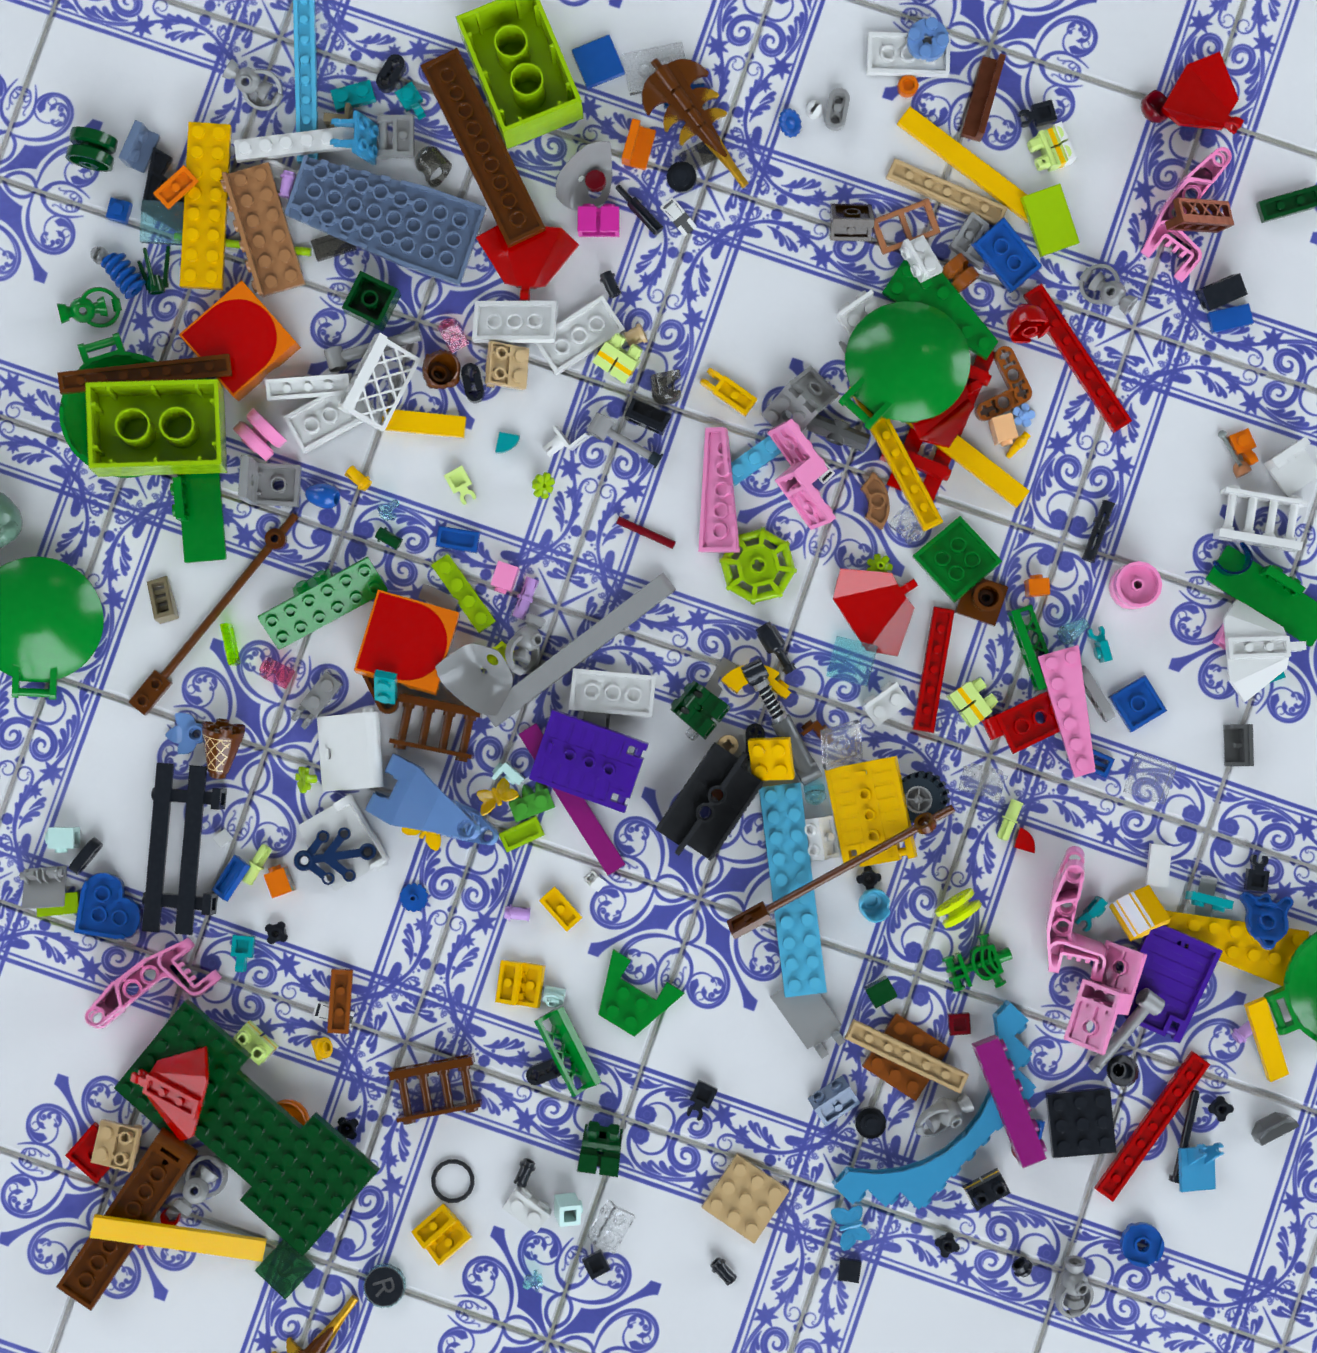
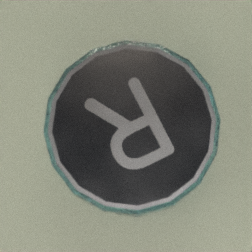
(384, 1285)

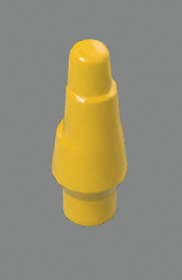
(1018, 444)

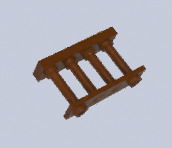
(429, 708)
(442, 1068)

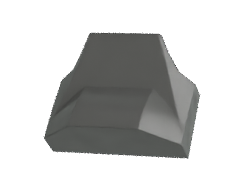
(1272, 1127)

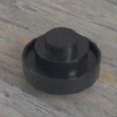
(681, 177)
(1122, 1071)
(870, 1122)

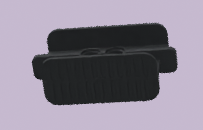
(716, 771)

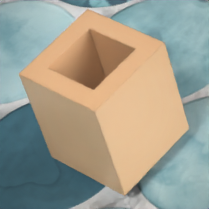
(1003, 429)

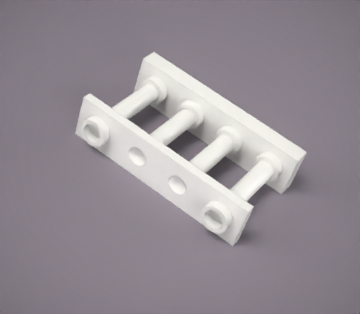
(1248, 535)

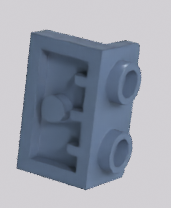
(139, 147)
(833, 1100)

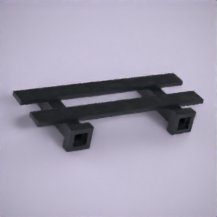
(186, 899)

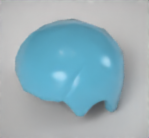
(874, 905)

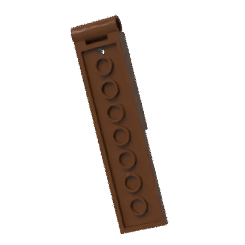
(137, 1200)

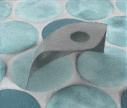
(591, 157)
(463, 678)

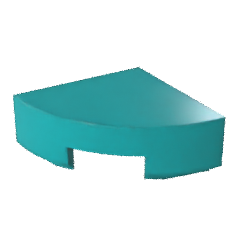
(506, 442)

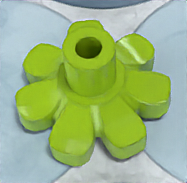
(542, 485)
(883, 562)
(304, 779)

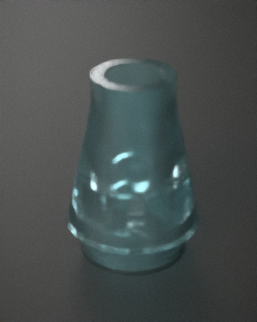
(1070, 632)

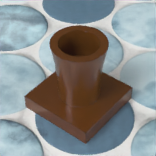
(975, 608)

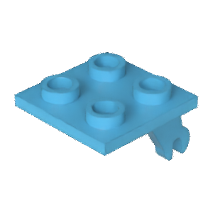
(364, 139)
(1198, 1167)

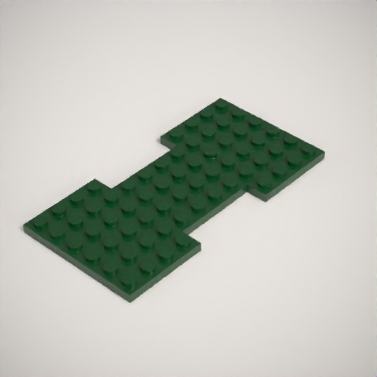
(295, 1171)

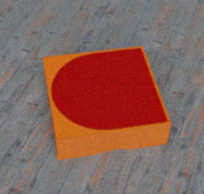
(245, 331)
(407, 640)

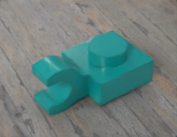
(411, 99)
(1102, 648)
(1094, 909)
(242, 948)

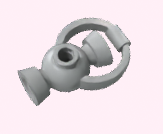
(254, 84)
(1106, 289)
(527, 640)
(942, 1115)
(189, 1197)
(1075, 1285)

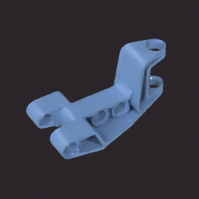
(423, 806)

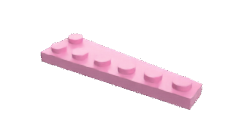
(718, 508)
(1067, 695)

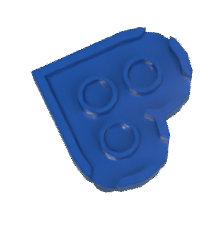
(106, 910)

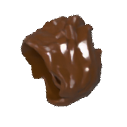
(441, 369)

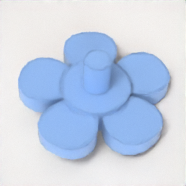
(1023, 415)

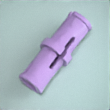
(525, 598)

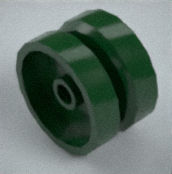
(91, 149)

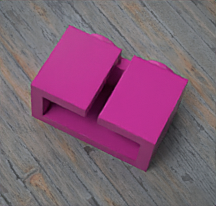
(598, 221)

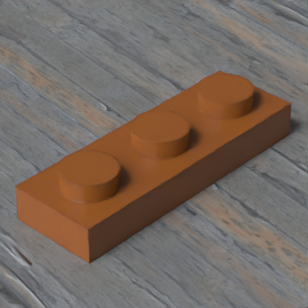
(340, 1001)

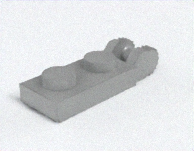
(318, 698)

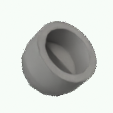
(102, 253)

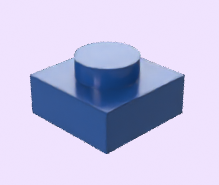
(119, 210)

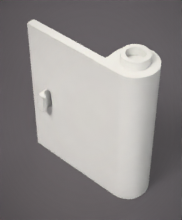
(350, 751)
(348, 815)

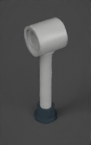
(602, 427)

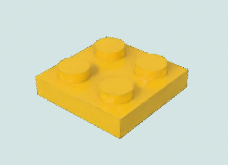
(771, 758)

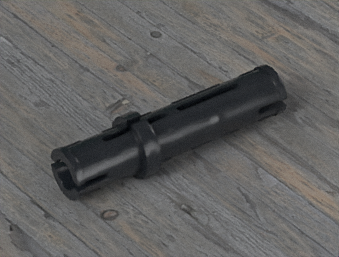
(1107, 508)

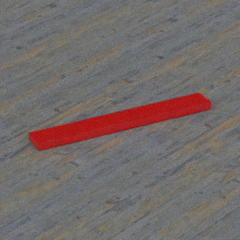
(1079, 361)
(1152, 1126)

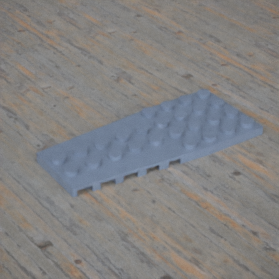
(388, 217)

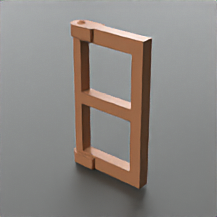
(900, 213)

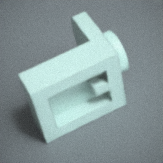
(511, 776)

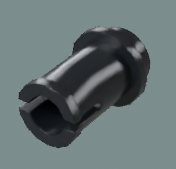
(610, 284)
(524, 1172)
(723, 1271)

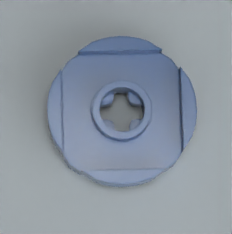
(926, 51)

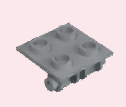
(44, 887)

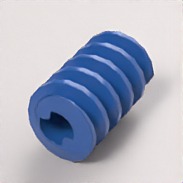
(123, 274)

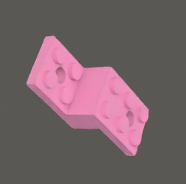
(804, 470)
(1105, 999)

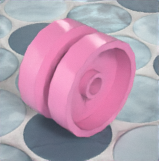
(259, 435)
(1147, 581)

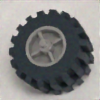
(924, 793)

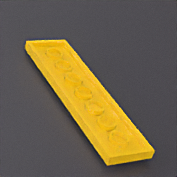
(205, 207)

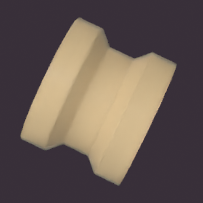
(729, 743)

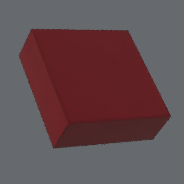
(959, 1023)

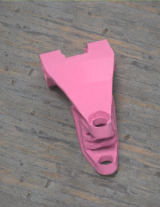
(1199, 181)
(1061, 940)
(116, 999)

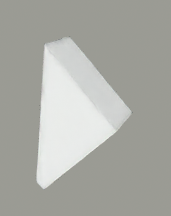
(222, 838)
(594, 881)

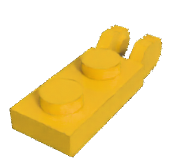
(730, 392)

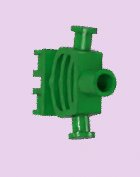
(997, 957)

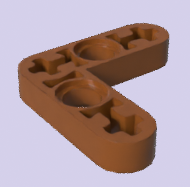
(1011, 393)

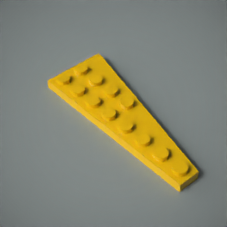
(1239, 946)

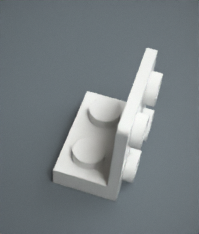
(1292, 467)

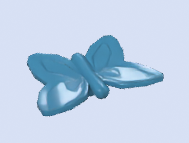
(851, 1225)

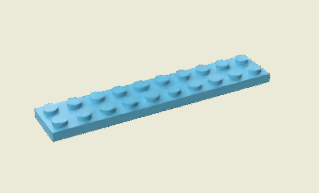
(789, 870)

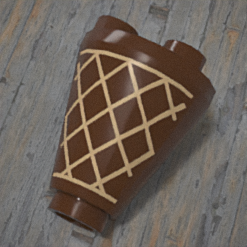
(221, 745)

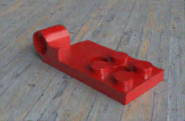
(1019, 723)

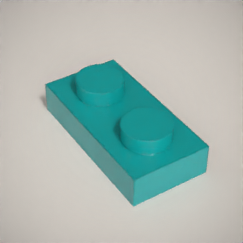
(355, 94)
(385, 686)
(1200, 899)

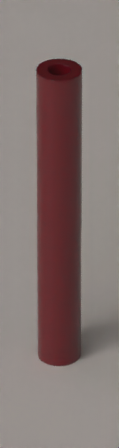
(645, 532)

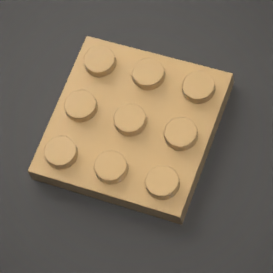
(745, 1198)

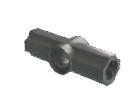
(838, 432)

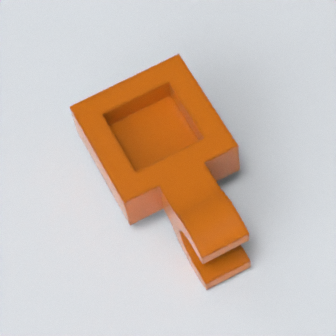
(1243, 443)

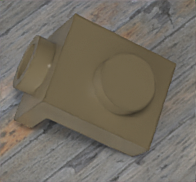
(347, 115)

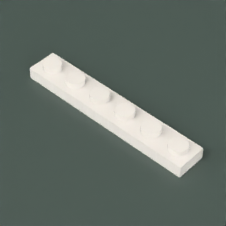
(290, 144)

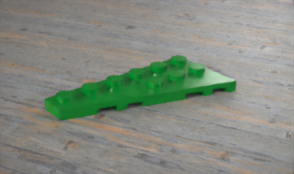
(943, 296)

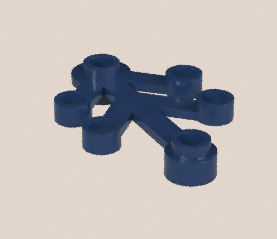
(330, 856)

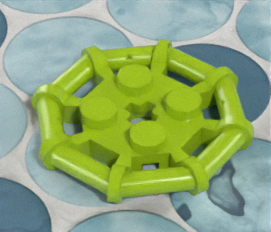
(768, 571)

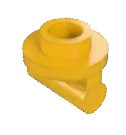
(322, 1048)

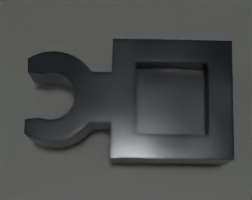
(1040, 114)
(1256, 878)
(702, 1097)

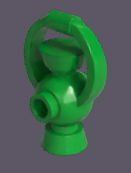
(98, 307)

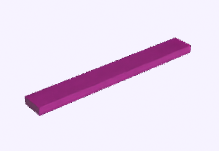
(580, 813)

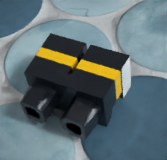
(986, 1192)

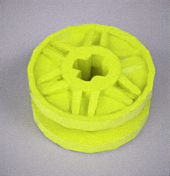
(958, 908)

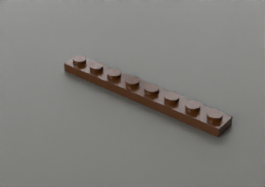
(179, 369)

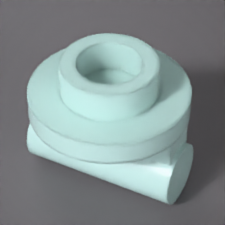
(553, 996)

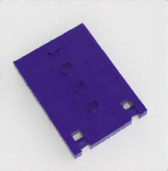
(588, 760)
(1176, 976)

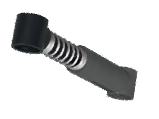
(783, 725)

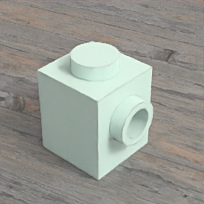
(62, 838)
(567, 1209)

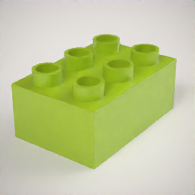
(520, 69)
(156, 427)

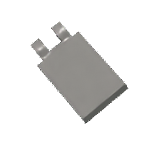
(810, 1019)

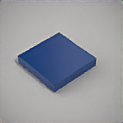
(598, 62)
(1137, 703)

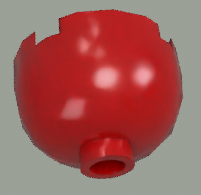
(1026, 323)

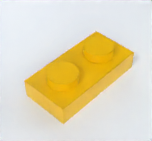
(560, 908)

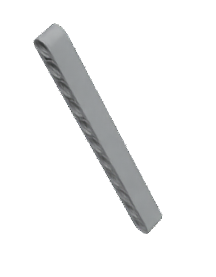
(584, 646)

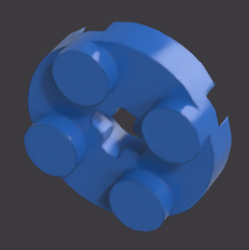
(1132, 1235)

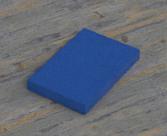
(1006, 255)

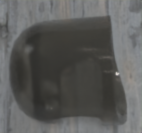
(430, 159)
(664, 387)

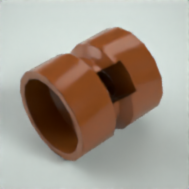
(960, 272)

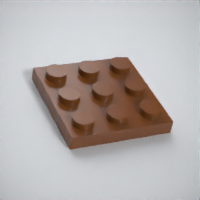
(899, 1077)

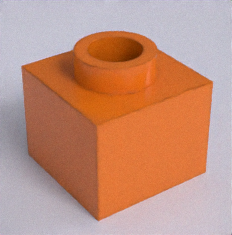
(1037, 586)

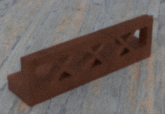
(982, 97)
(1204, 220)

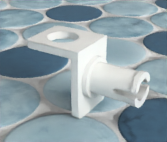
(561, 441)

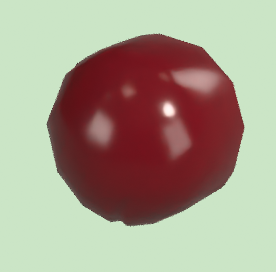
(1152, 105)

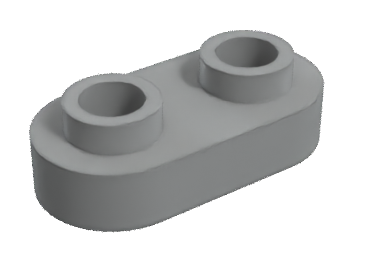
(837, 110)

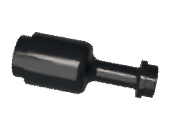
(773, 643)

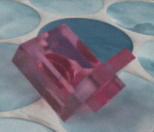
(452, 334)
(276, 672)

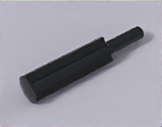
(641, 212)

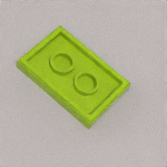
(1050, 220)

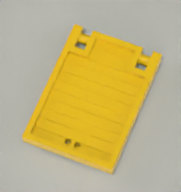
(870, 809)

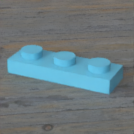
(754, 459)

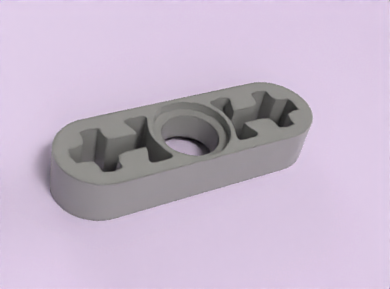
(1096, 696)

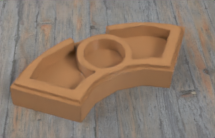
(877, 501)

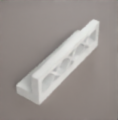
(307, 386)

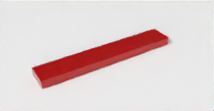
(933, 669)

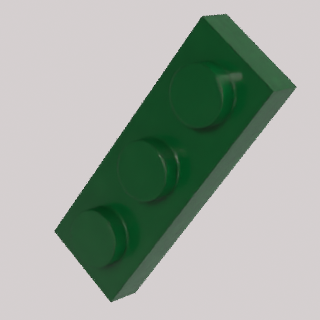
(1287, 204)

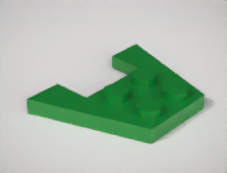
(629, 1006)

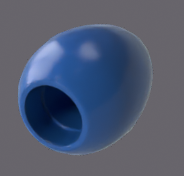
(323, 495)

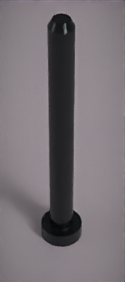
(1186, 1133)

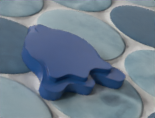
(1265, 919)

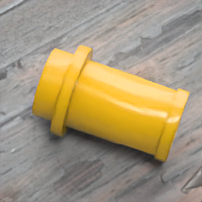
(362, 481)

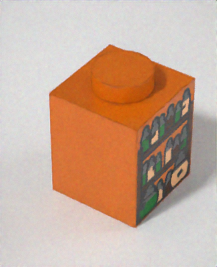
(279, 881)

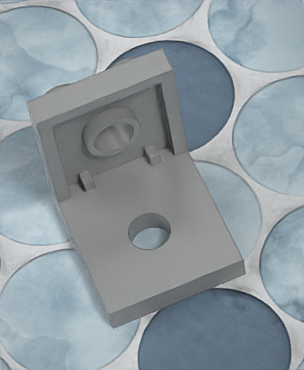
(803, 397)
(258, 480)

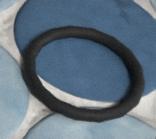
(433, 1181)

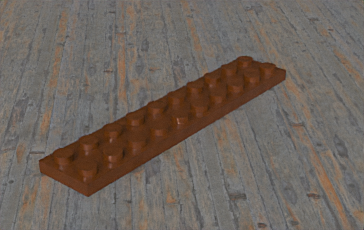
(483, 147)

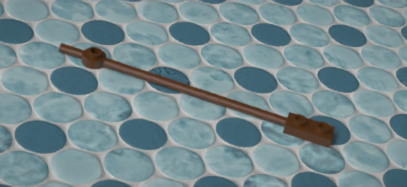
(158, 682)
(760, 913)

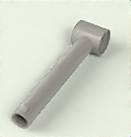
(337, 357)
(1147, 1003)

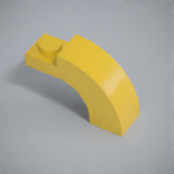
(735, 681)

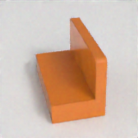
(638, 146)
(176, 187)

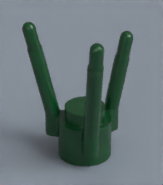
(154, 283)

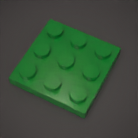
(957, 559)

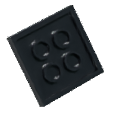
(1080, 1122)

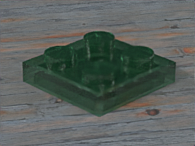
(284, 1269)

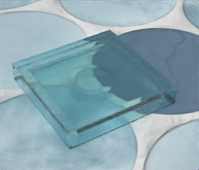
(161, 224)
(852, 661)

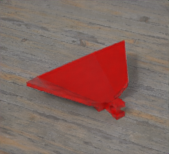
(1204, 96)
(530, 262)
(946, 426)
(875, 607)
(177, 1089)

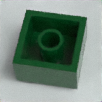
(371, 301)

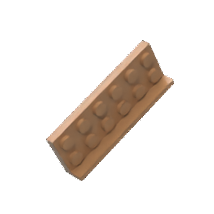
(263, 230)

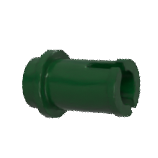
(388, 538)

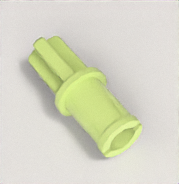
(1009, 820)
(257, 864)

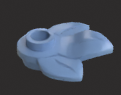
(184, 733)

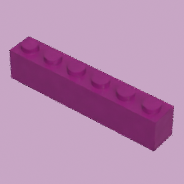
(1009, 1101)

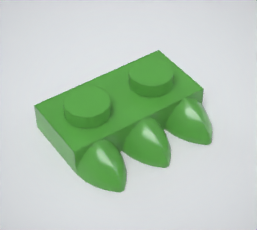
(531, 802)

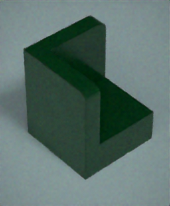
(880, 991)

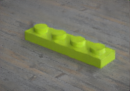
(464, 593)

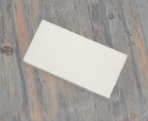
(1158, 865)

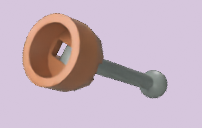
(1240, 467)

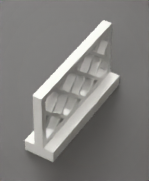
(363, 373)

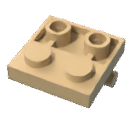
(506, 366)
(117, 1145)

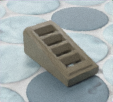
(170, 610)

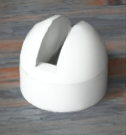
(817, 112)

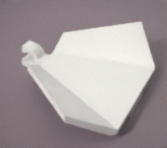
(1255, 649)

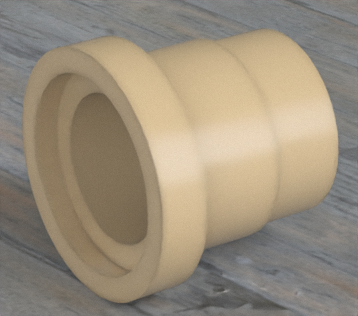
(635, 335)

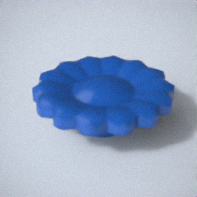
(790, 122)
(413, 897)

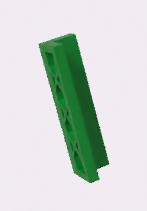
(1026, 648)
(580, 1062)

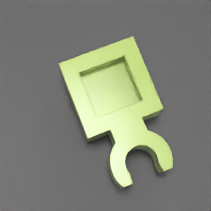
(458, 481)

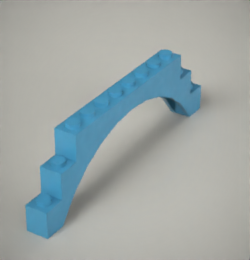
(927, 1176)

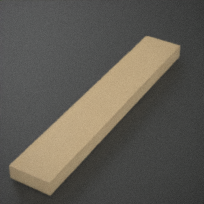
(945, 192)
(906, 1056)

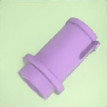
(287, 183)
(517, 913)
(1242, 1033)

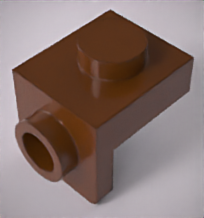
(815, 726)

